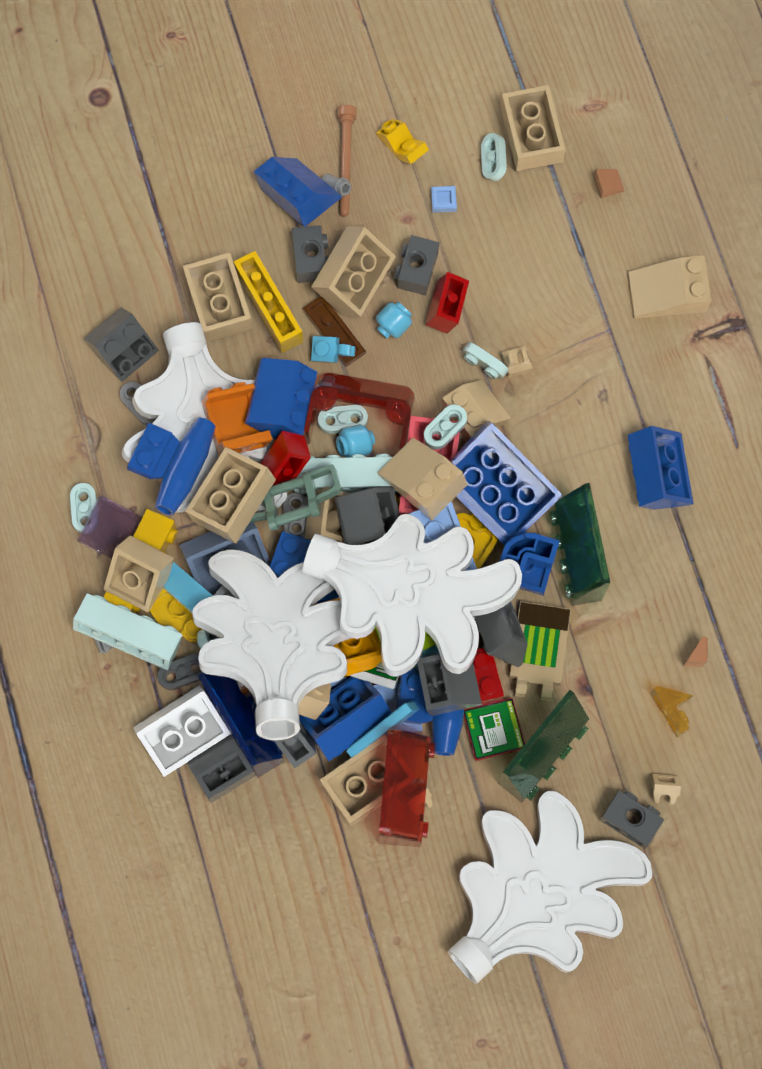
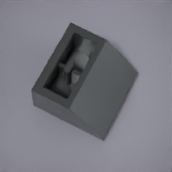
(121, 344)
(367, 514)
(503, 635)
(446, 690)
(221, 768)

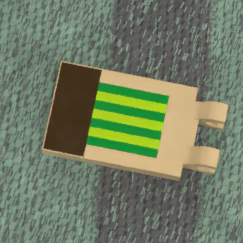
(546, 637)

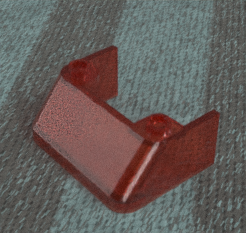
(332, 387)
(405, 788)

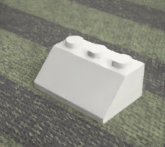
(181, 730)

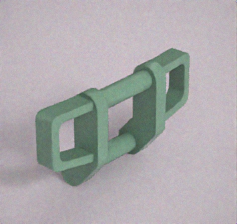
(314, 500)

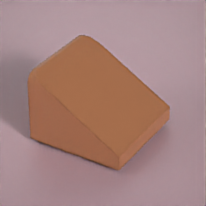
(608, 182)
(699, 655)

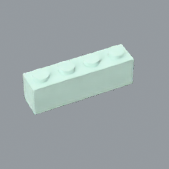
(354, 473)
(127, 631)

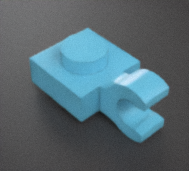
(328, 349)

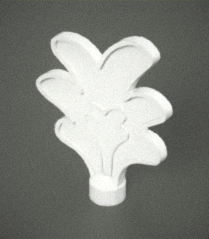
(177, 398)
(413, 590)
(271, 637)
(543, 891)

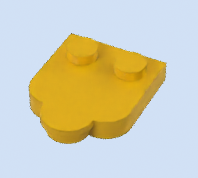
(483, 538)
(170, 612)

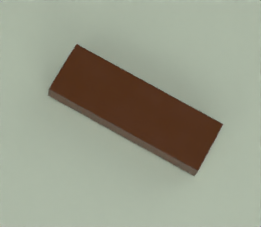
(331, 325)

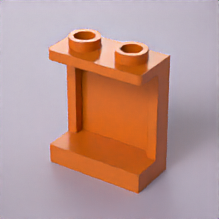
(228, 413)

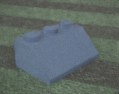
(202, 548)

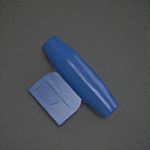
(175, 462)
(445, 726)

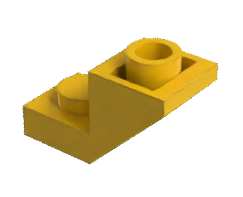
(400, 141)

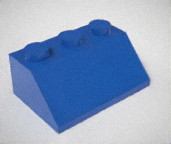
(295, 188)
(281, 396)
(660, 468)
(351, 713)

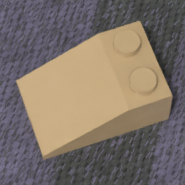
(670, 288)
(424, 477)

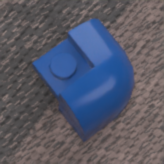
(535, 558)

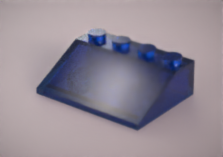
(239, 718)

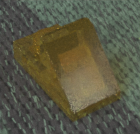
(667, 702)

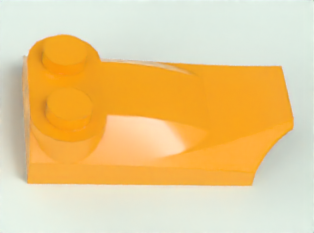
(360, 653)

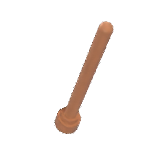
(346, 115)

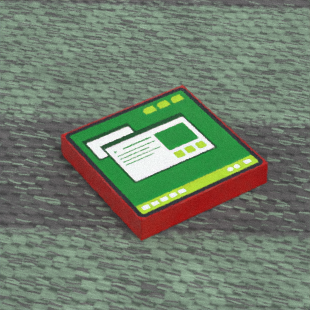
(493, 729)

